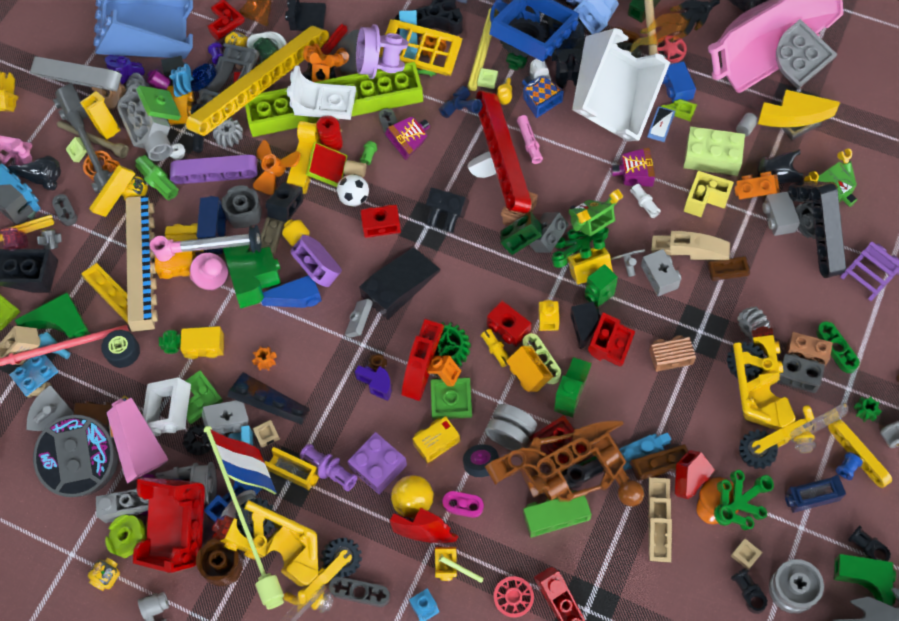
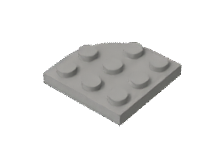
(802, 54)

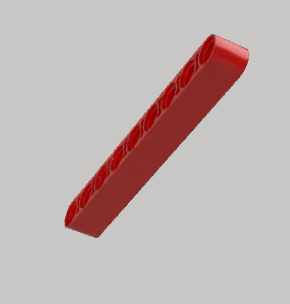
(503, 153)

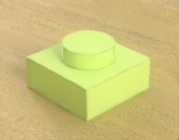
(487, 78)
(76, 149)

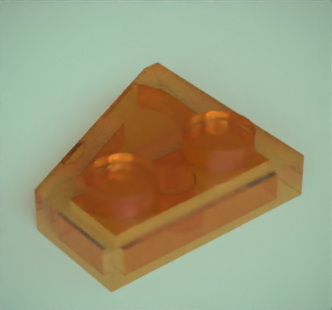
(257, 10)

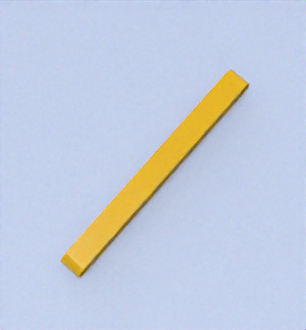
(254, 82)

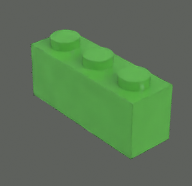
(555, 515)

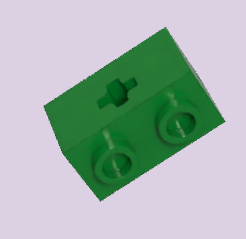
(601, 286)

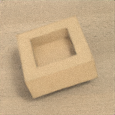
(266, 433)
(746, 554)

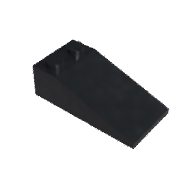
(398, 282)

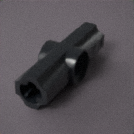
(587, 471)

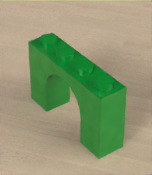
(871, 573)

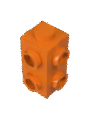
(760, 186)

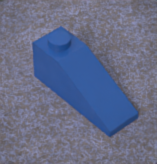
(296, 294)

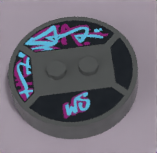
(75, 456)

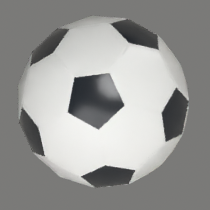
(352, 190)

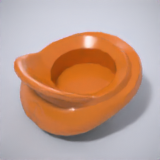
(710, 498)

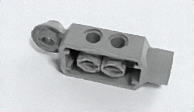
(143, 130)

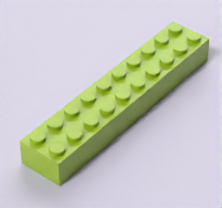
(272, 111)

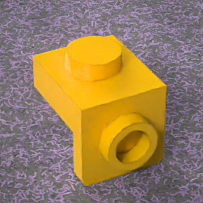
(443, 570)

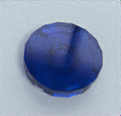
(202, 76)

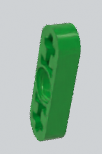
(836, 355)

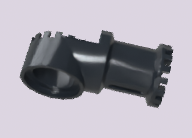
(869, 544)
(749, 590)

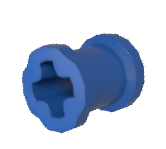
(849, 466)

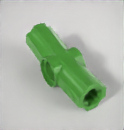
(156, 177)

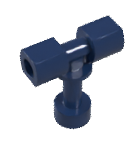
(459, 102)

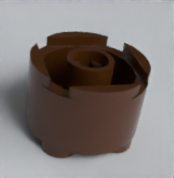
(227, 571)

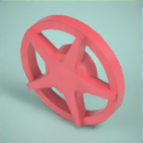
(671, 49)

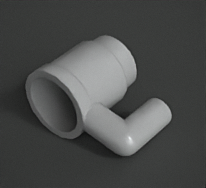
(153, 605)

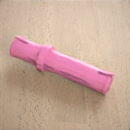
(532, 146)

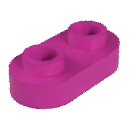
(463, 505)

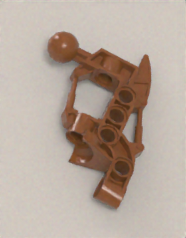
(595, 440)

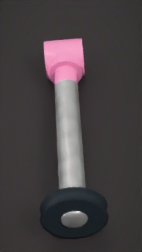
(165, 249)

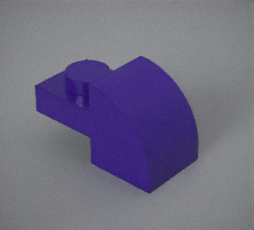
(378, 382)

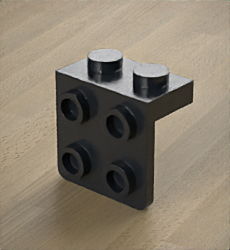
(303, 15)

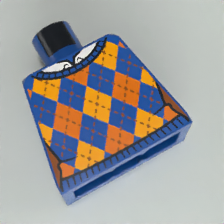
(541, 95)

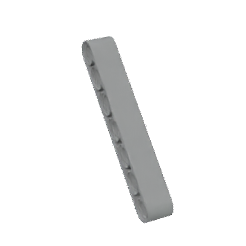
(76, 73)

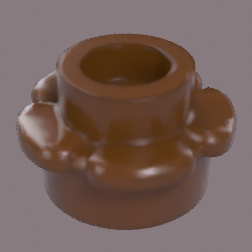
(378, 357)

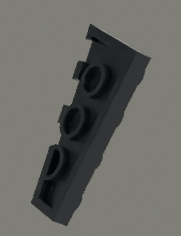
(263, 397)

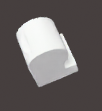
(539, 69)

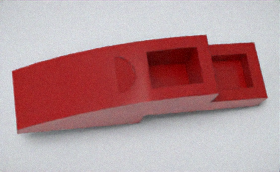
(420, 359)

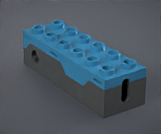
(14, 196)

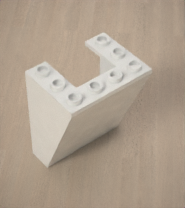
(616, 86)

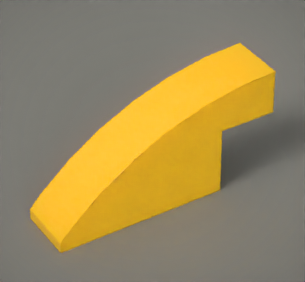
(797, 110)

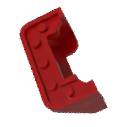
(172, 524)

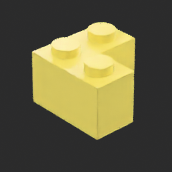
(707, 190)

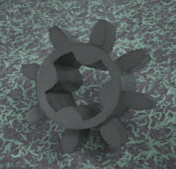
(49, 239)

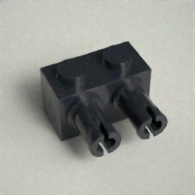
(446, 202)

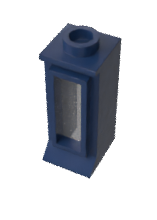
(815, 494)

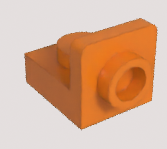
(445, 368)

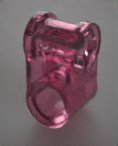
(14, 238)

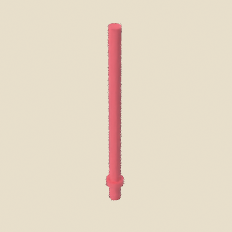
(58, 346)

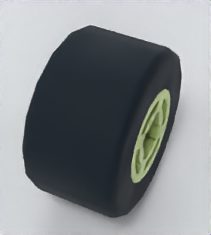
(120, 348)

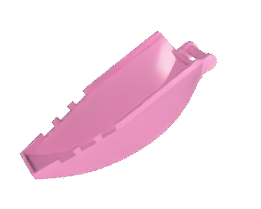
(752, 38)

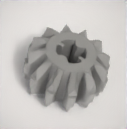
(228, 133)
(750, 319)

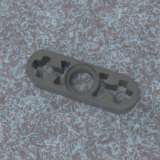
(355, 583)

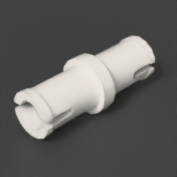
(645, 200)

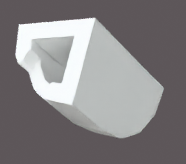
(482, 166)

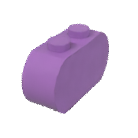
(316, 261)

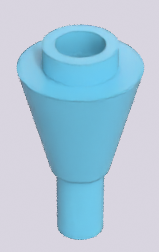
(47, 339)

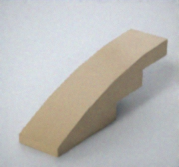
(659, 520)

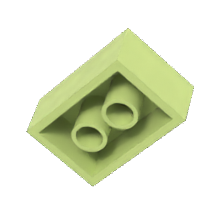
(714, 151)

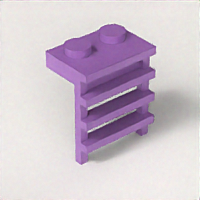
(879, 257)

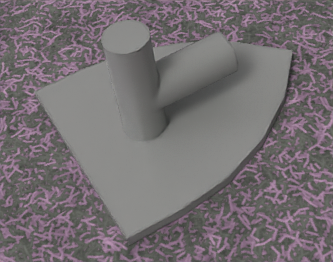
(629, 262)
(45, 409)

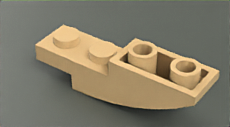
(694, 244)

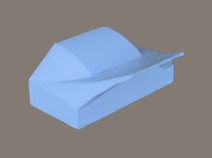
(593, 15)

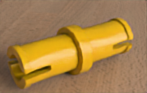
(495, 347)

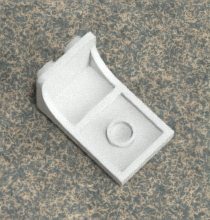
(319, 99)

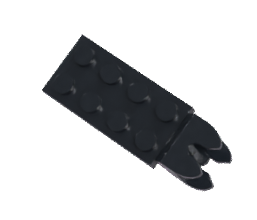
(569, 54)

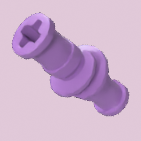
(328, 467)

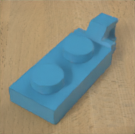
(643, 447)

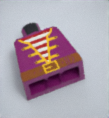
(407, 135)
(635, 168)

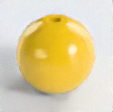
(410, 495)

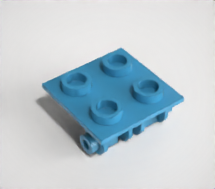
(33, 373)

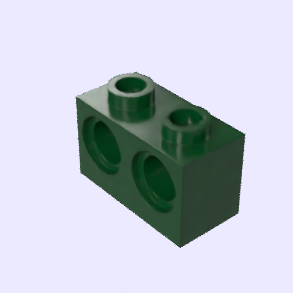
(521, 233)

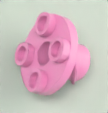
(208, 271)

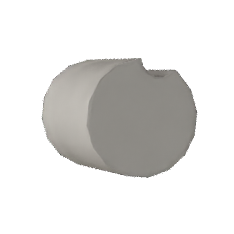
(747, 124)

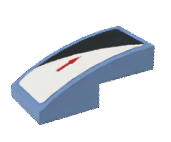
(661, 124)

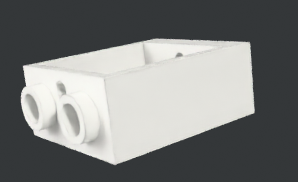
(177, 418)

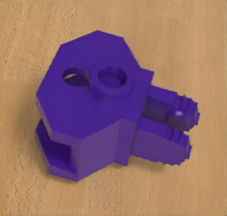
(124, 66)

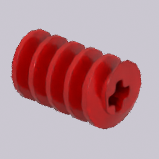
(329, 132)

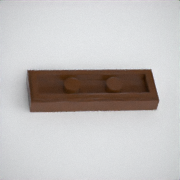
(658, 462)

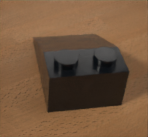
(27, 269)

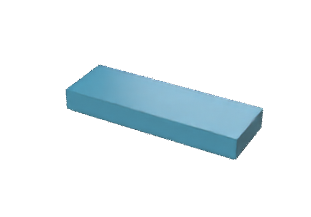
(409, 17)

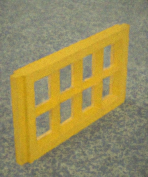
(452, 54)

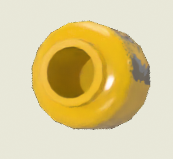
(236, 38)

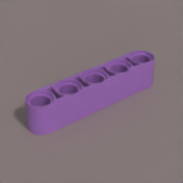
(213, 169)

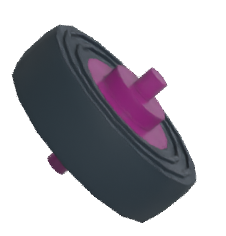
(477, 458)

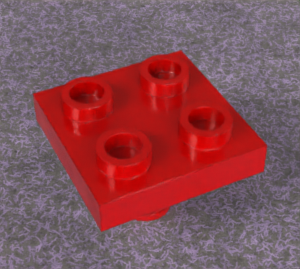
(558, 427)

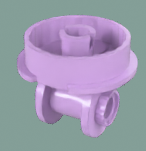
(368, 51)

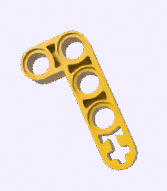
(307, 136)

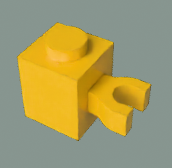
(548, 315)

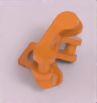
(319, 60)

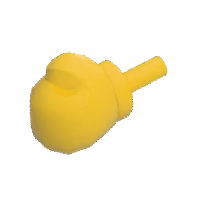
(505, 92)

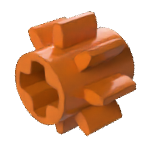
(262, 353)

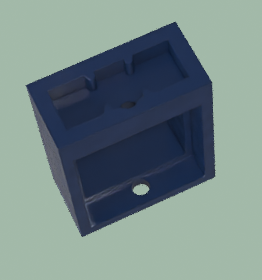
(211, 221)

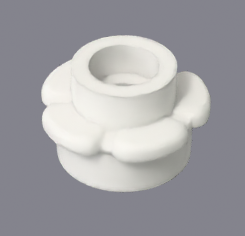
(179, 154)

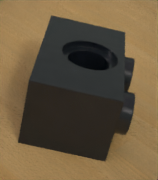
(284, 202)

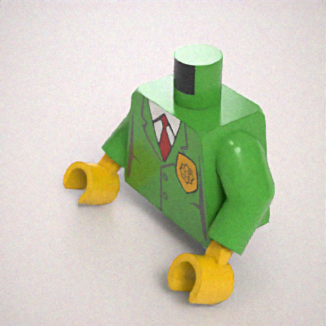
(841, 175)
(594, 215)

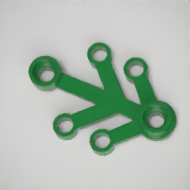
(559, 258)
(725, 512)

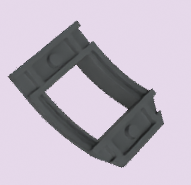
(232, 55)

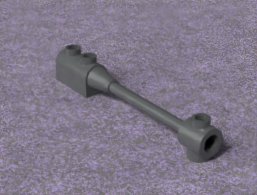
(72, 110)

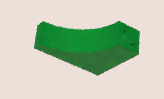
(57, 314)
(571, 387)

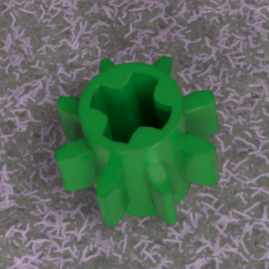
(170, 341)
(867, 409)

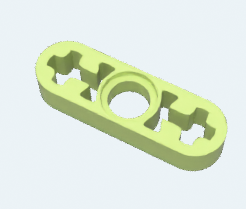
(542, 350)

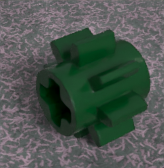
(516, 61)

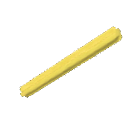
(481, 53)

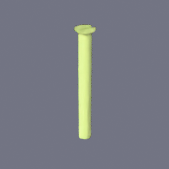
(454, 565)

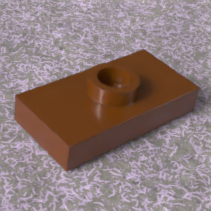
(729, 268)

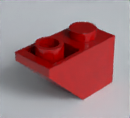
(691, 474)

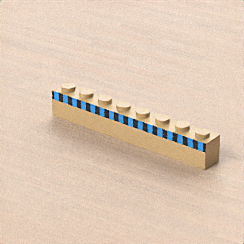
(140, 264)

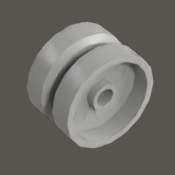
(510, 427)
(796, 586)

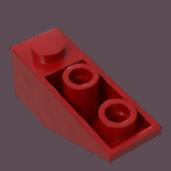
(558, 595)

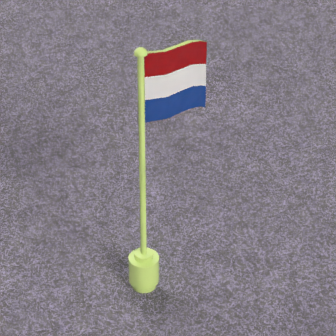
(246, 465)

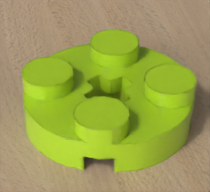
(122, 524)

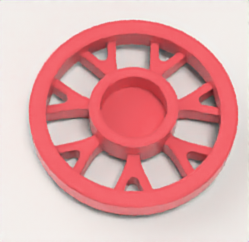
(513, 596)

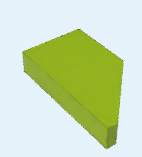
(682, 108)

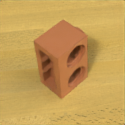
(809, 348)

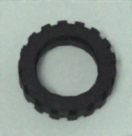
(528, 27)

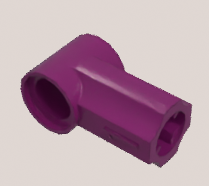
(158, 79)

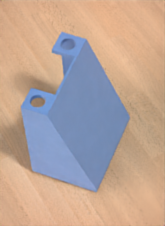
(143, 28)

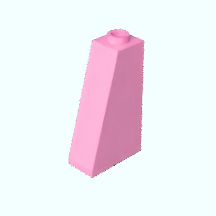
(134, 440)

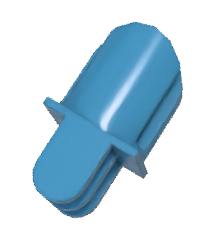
(181, 80)

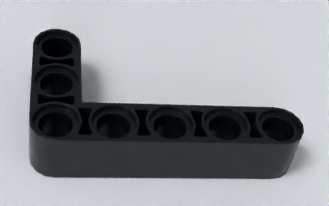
(826, 223)

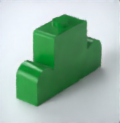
(251, 273)

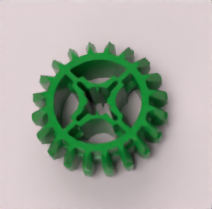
(458, 351)

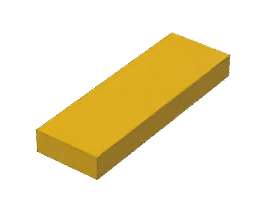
(112, 191)

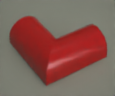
(227, 19)

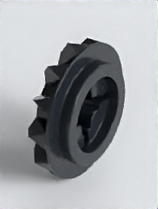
(197, 447)

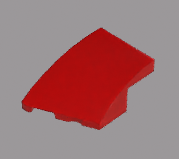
(424, 528)

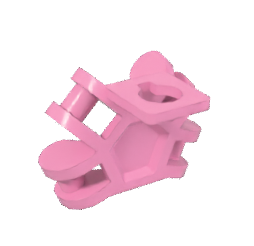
(15, 149)

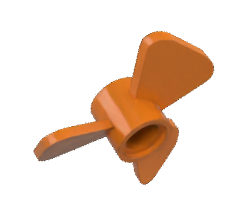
(273, 167)

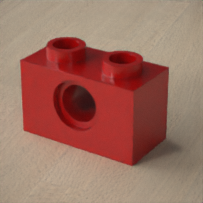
(389, 224)
(505, 314)

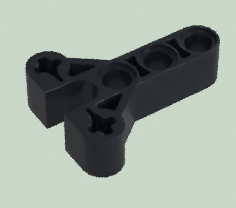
(440, 15)

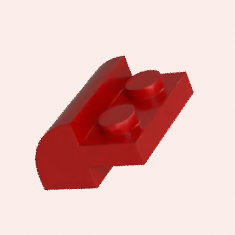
(610, 340)

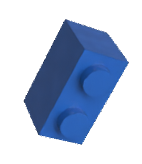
(679, 82)

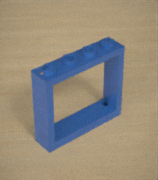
(526, 43)

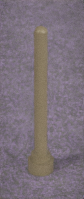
(119, 149)

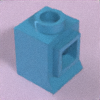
(424, 605)

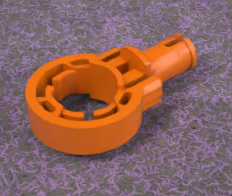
(109, 164)

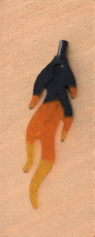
(696, 12)

